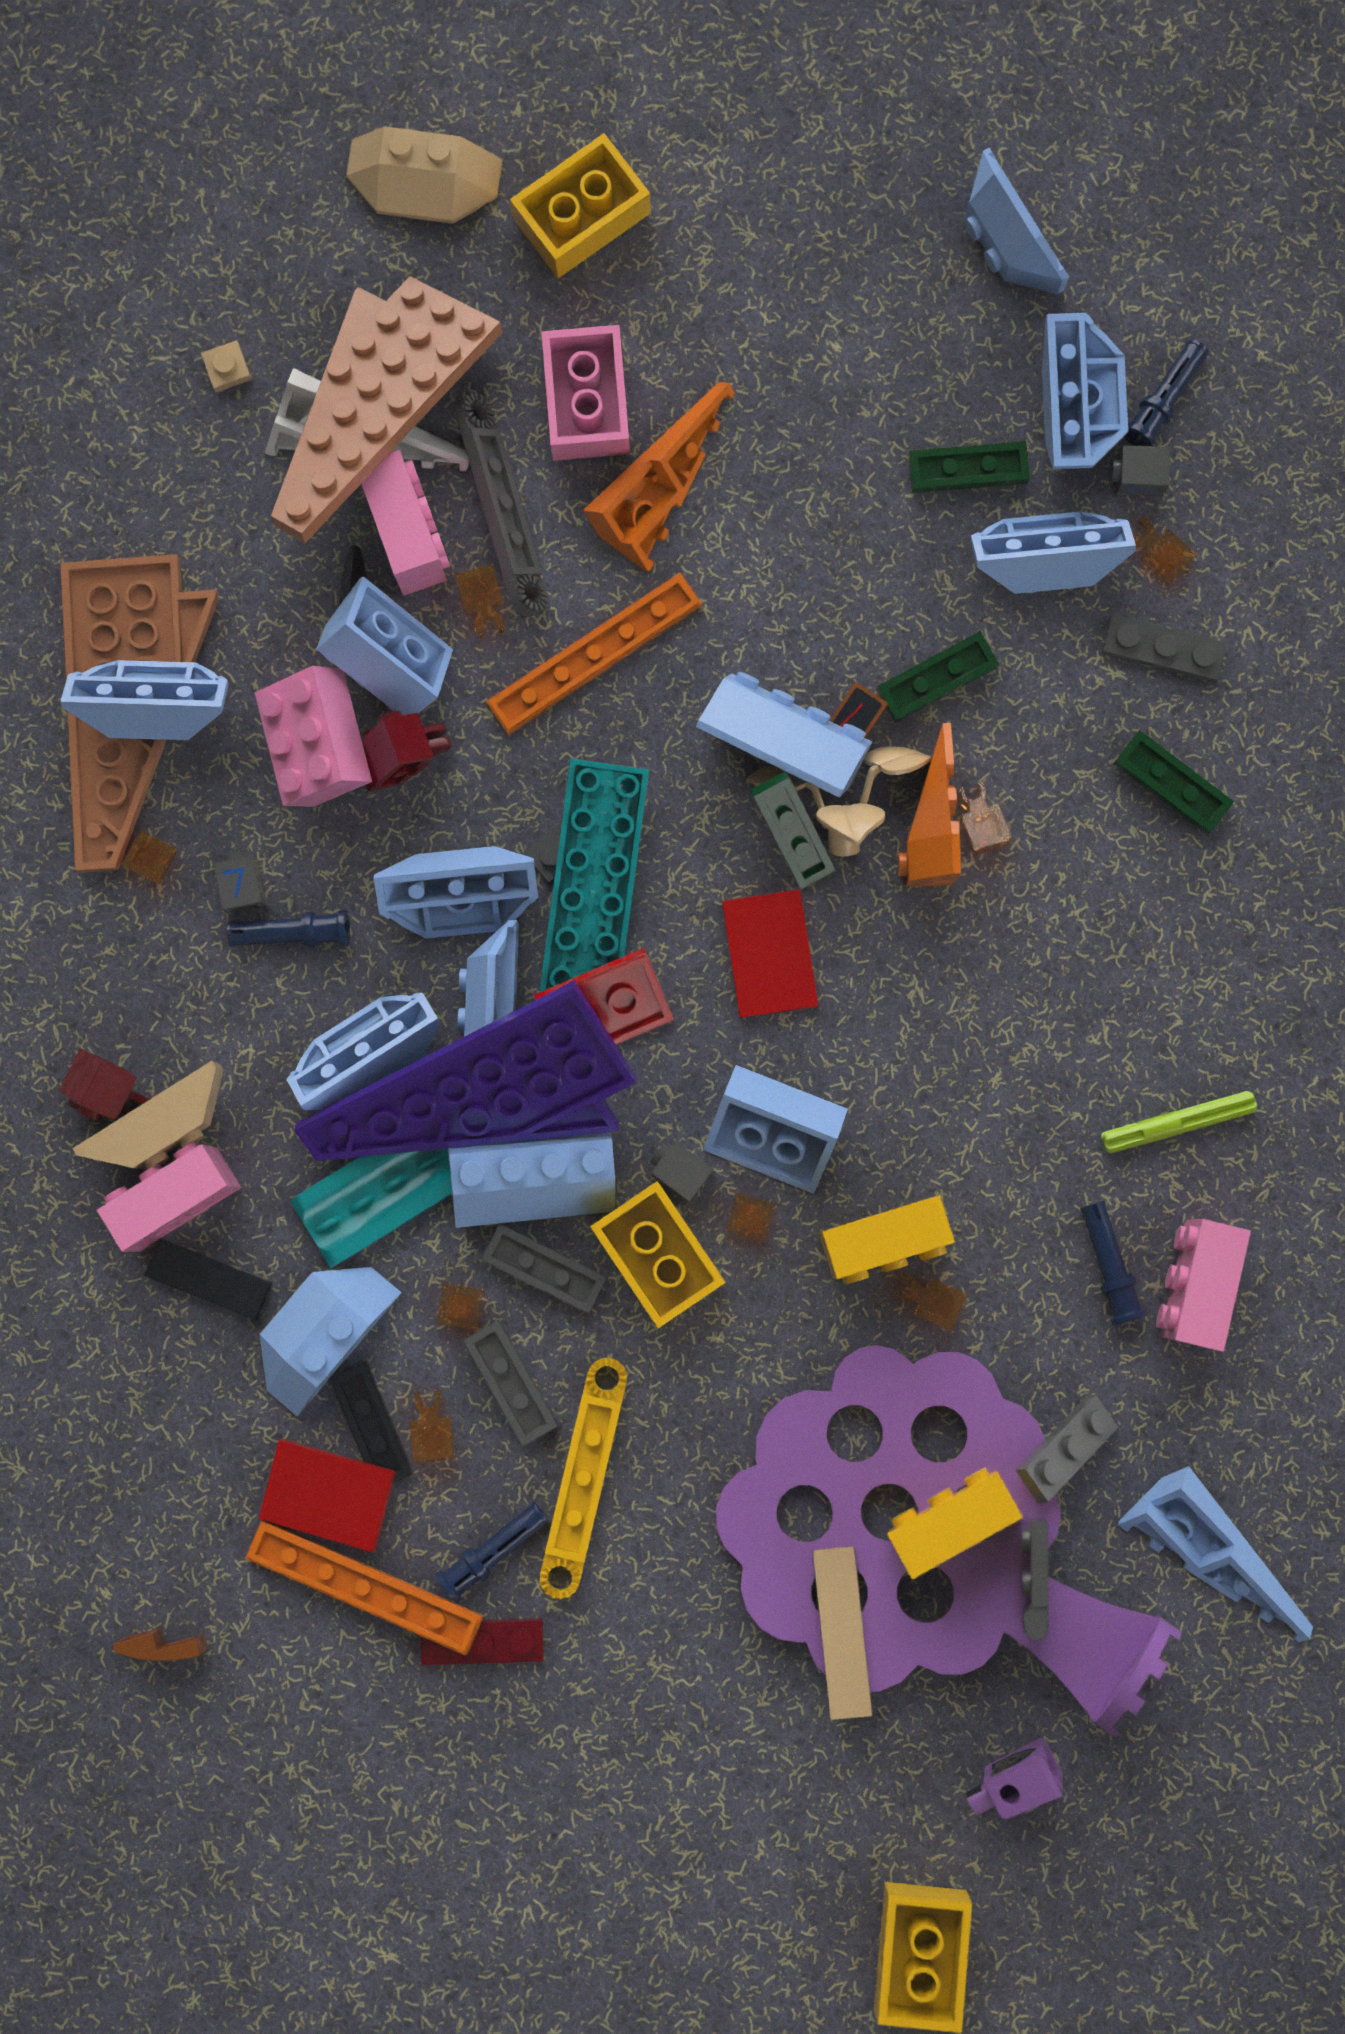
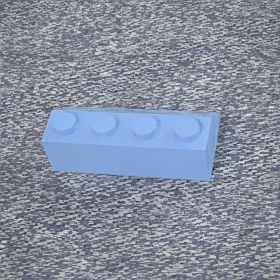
(785, 733)
(532, 1179)

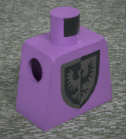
(1034, 1780)

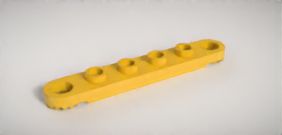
(583, 1478)

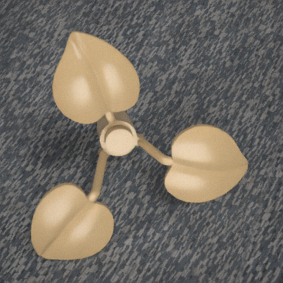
(852, 823)

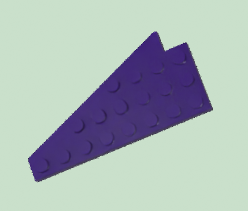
(510, 1081)

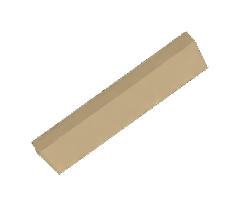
(842, 1633)

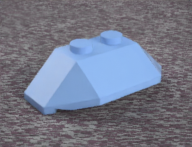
(1009, 232)
(1081, 391)
(1052, 550)
(146, 698)
(457, 891)
(490, 980)
(364, 1049)
(321, 1330)

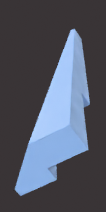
(1191, 1523)

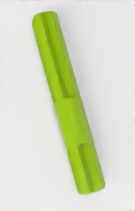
(1179, 1122)

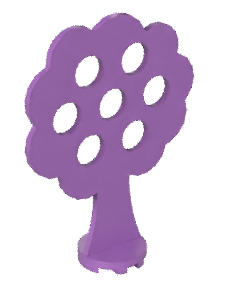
(1090, 1644)

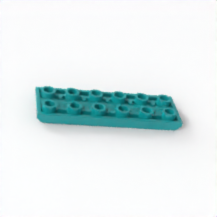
(593, 869)
(371, 1200)

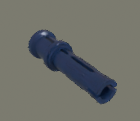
(1157, 408)
(307, 929)
(1117, 1282)
(476, 1564)

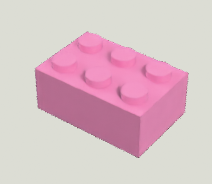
(585, 392)
(405, 524)
(313, 736)
(167, 1197)
(1203, 1283)

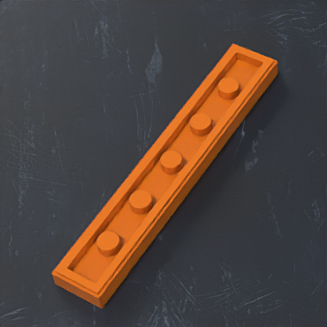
(594, 653)
(364, 1587)

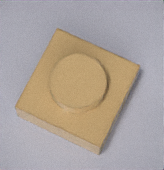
(226, 366)

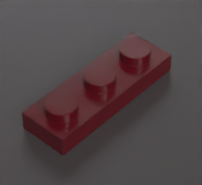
(494, 1643)

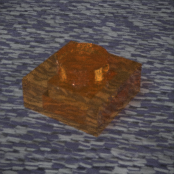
(149, 857)
(750, 1217)
(460, 1306)

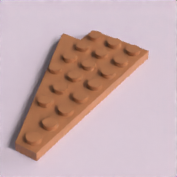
(377, 386)
(112, 614)

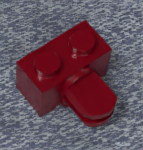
(401, 748)
(99, 1087)

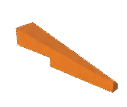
(639, 500)

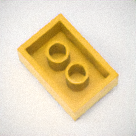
(581, 205)
(887, 1240)
(657, 1254)
(953, 1522)
(923, 1957)

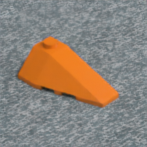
(933, 840)

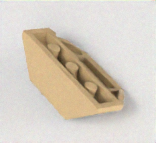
(422, 174)
(159, 1124)

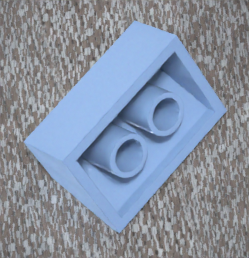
(385, 649)
(775, 1129)

